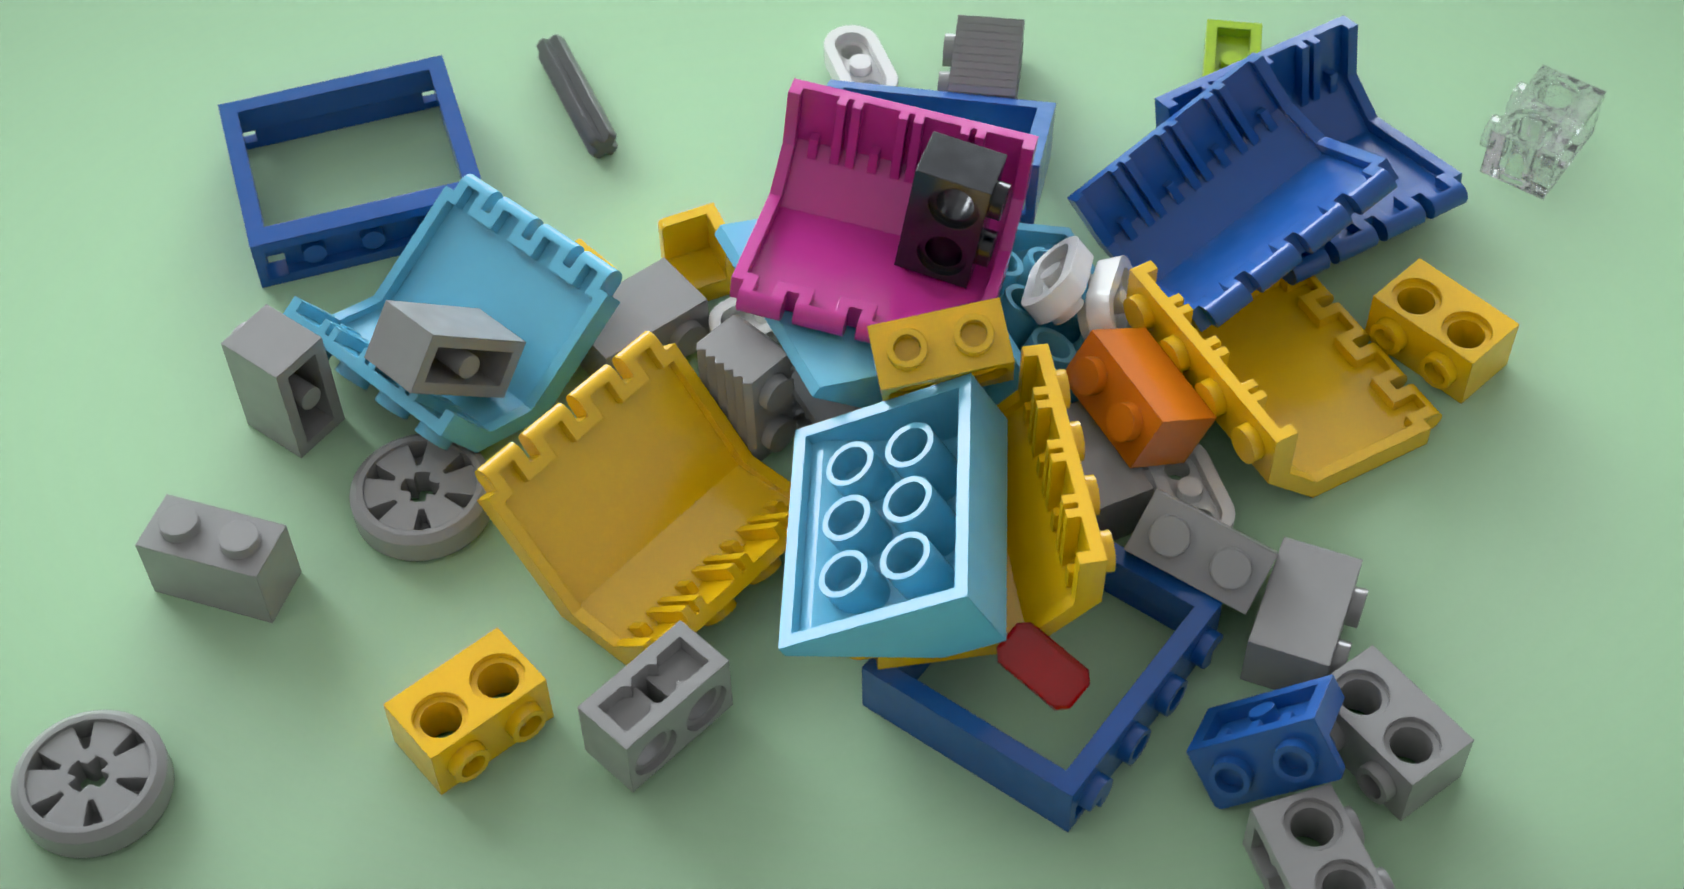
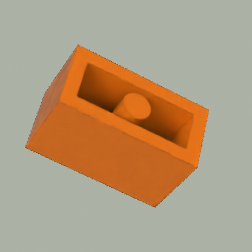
(1138, 397)

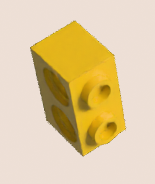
(1441, 330)
(941, 347)
(462, 701)

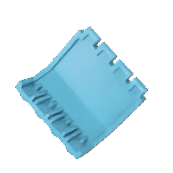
(490, 257)

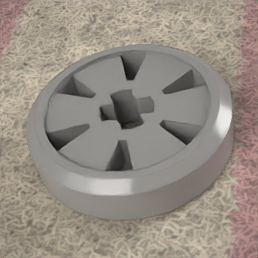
(424, 529)
(100, 818)

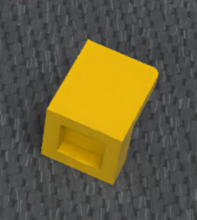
(693, 249)

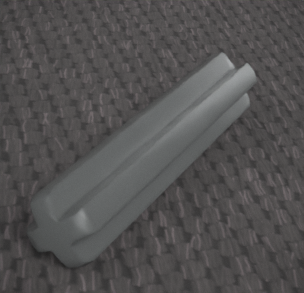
(577, 96)

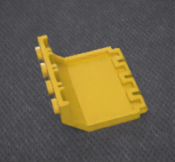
(1290, 382)
(638, 502)
(1052, 528)

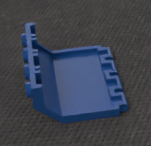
(1323, 83)
(1230, 193)

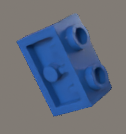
(1269, 743)

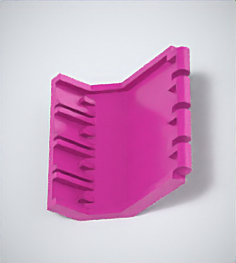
(840, 211)

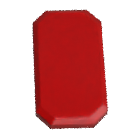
(1043, 666)

